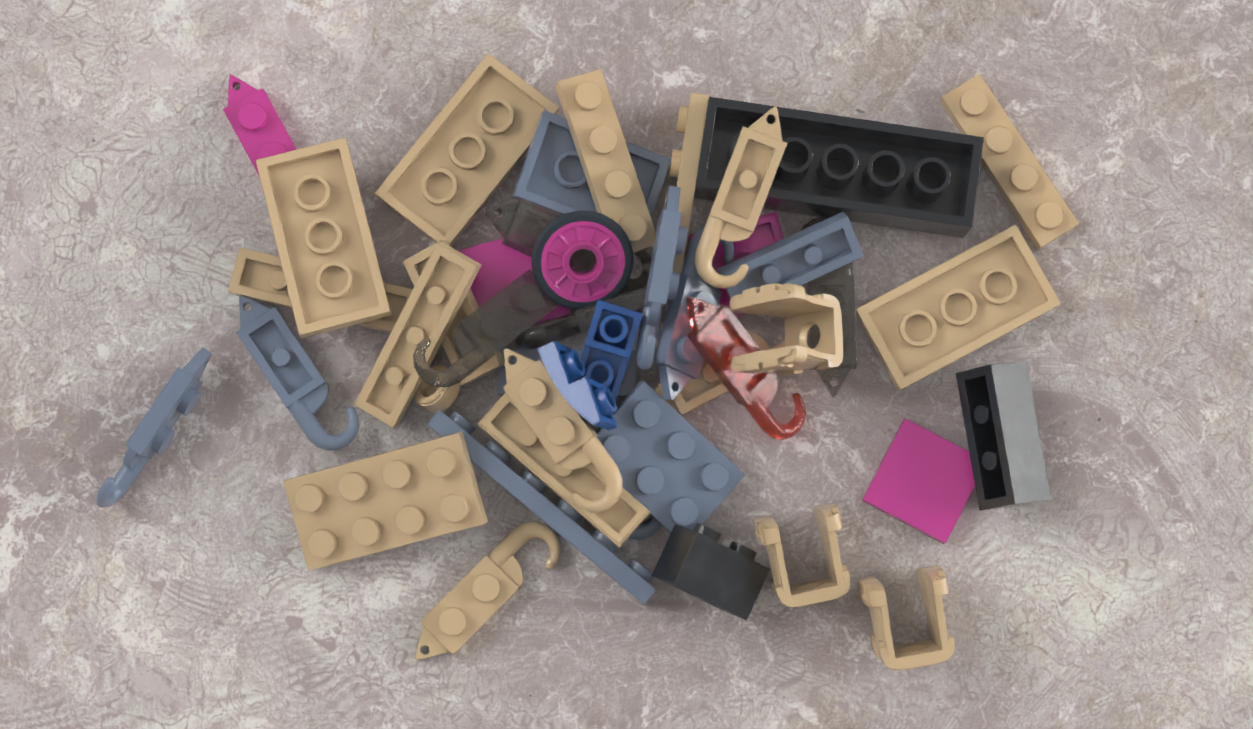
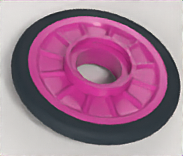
(576, 232)

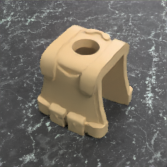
(799, 314)
(813, 591)
(913, 654)

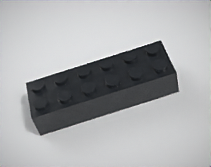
(853, 166)

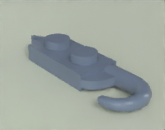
(661, 282)
(675, 353)
(291, 372)
(155, 429)

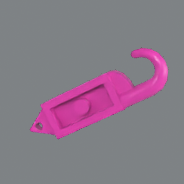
(256, 122)

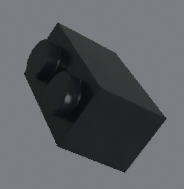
(710, 570)

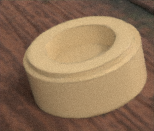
(436, 398)

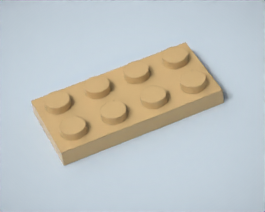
(466, 152)
(323, 238)
(957, 307)
(385, 501)

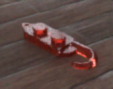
(719, 338)

